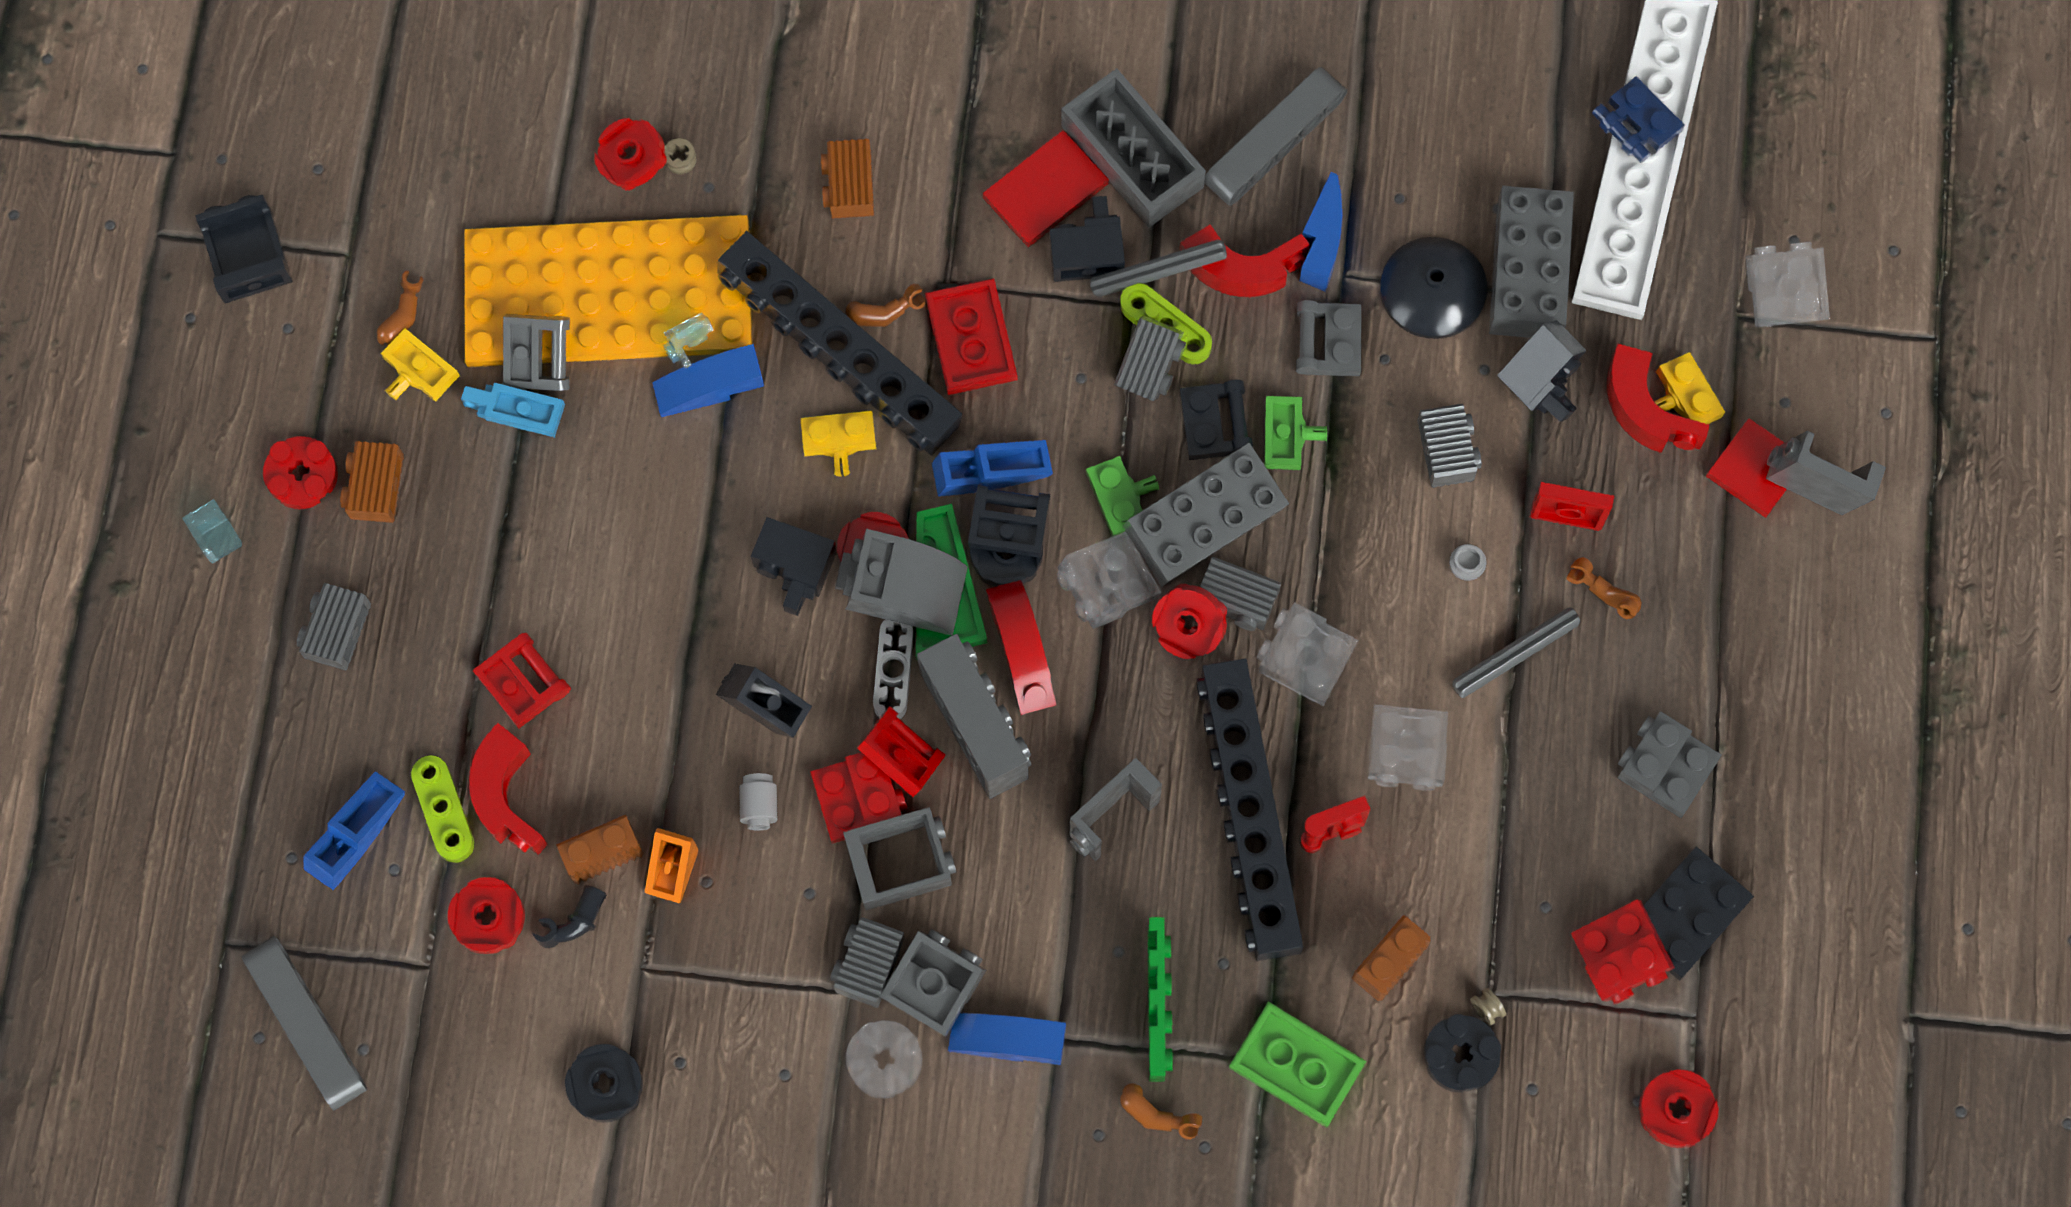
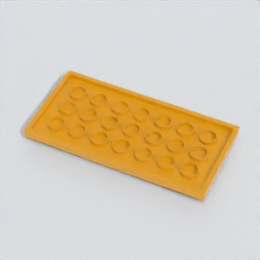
(613, 282)

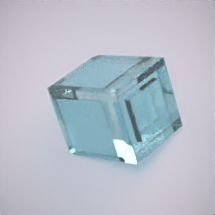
(212, 531)

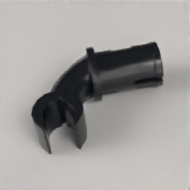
(578, 923)

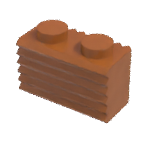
(849, 178)
(373, 481)
(600, 849)
(1391, 958)

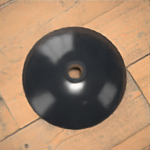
(1428, 306)

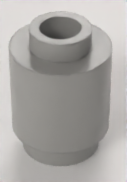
(758, 801)

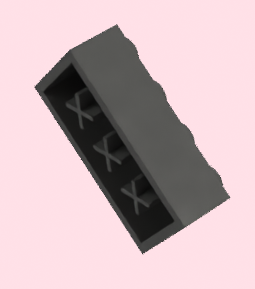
(1132, 147)
(1530, 260)
(1205, 514)
(973, 716)

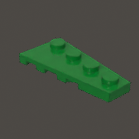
(940, 530)
(1158, 987)

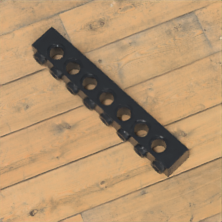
(751, 256)
(1234, 680)

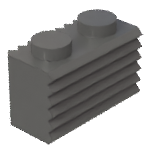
(1150, 359)
(1448, 445)
(1244, 593)
(334, 626)
(868, 961)

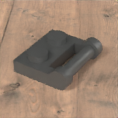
(1341, 339)
(524, 352)

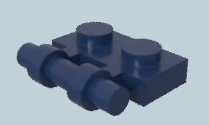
(1644, 113)

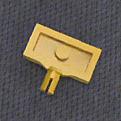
(417, 367)
(1688, 391)
(838, 436)

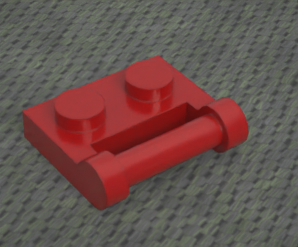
(512, 688)
(900, 752)
(1340, 821)

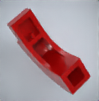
(1248, 275)
(1637, 410)
(1021, 646)
(489, 780)

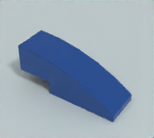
(1323, 236)
(708, 381)
(991, 465)
(352, 830)
(1008, 1037)

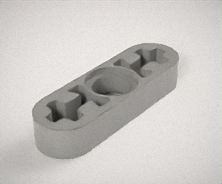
(886, 641)

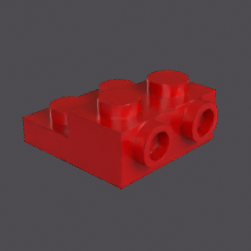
(855, 795)
(1623, 952)

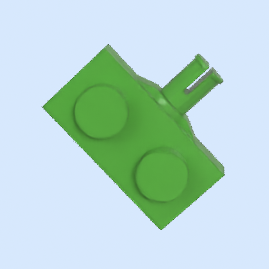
(1287, 432)
(1117, 492)

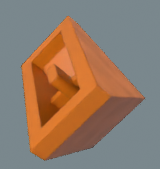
(670, 865)

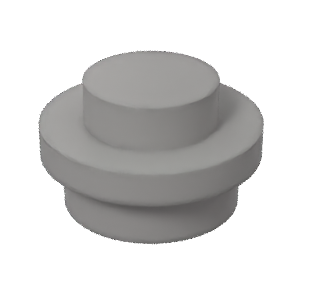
(1467, 562)

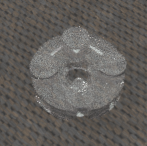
(894, 1078)

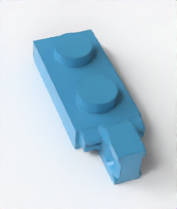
(516, 408)

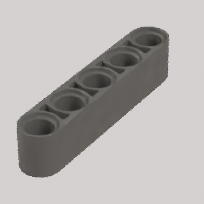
(1275, 136)
(304, 1023)

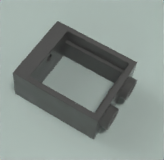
(894, 826)

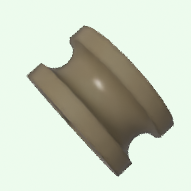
(682, 146)
(1488, 1006)

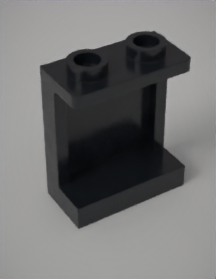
(244, 248)

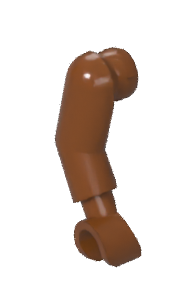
(404, 315)
(884, 315)
(1625, 602)
(1151, 1118)

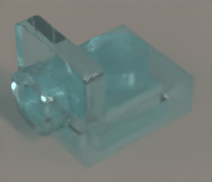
(690, 333)

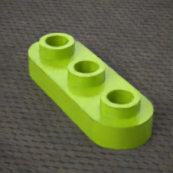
(1163, 311)
(451, 821)

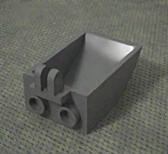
(902, 581)

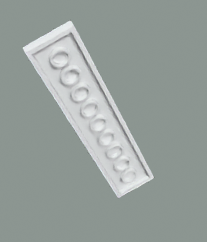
(1637, 195)

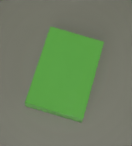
(1297, 1064)

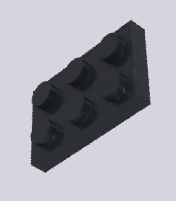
(1694, 909)

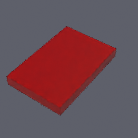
(1045, 188)
(971, 336)

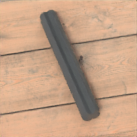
(1158, 268)
(1516, 652)

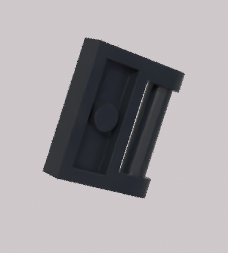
(1203, 419)
(1008, 531)

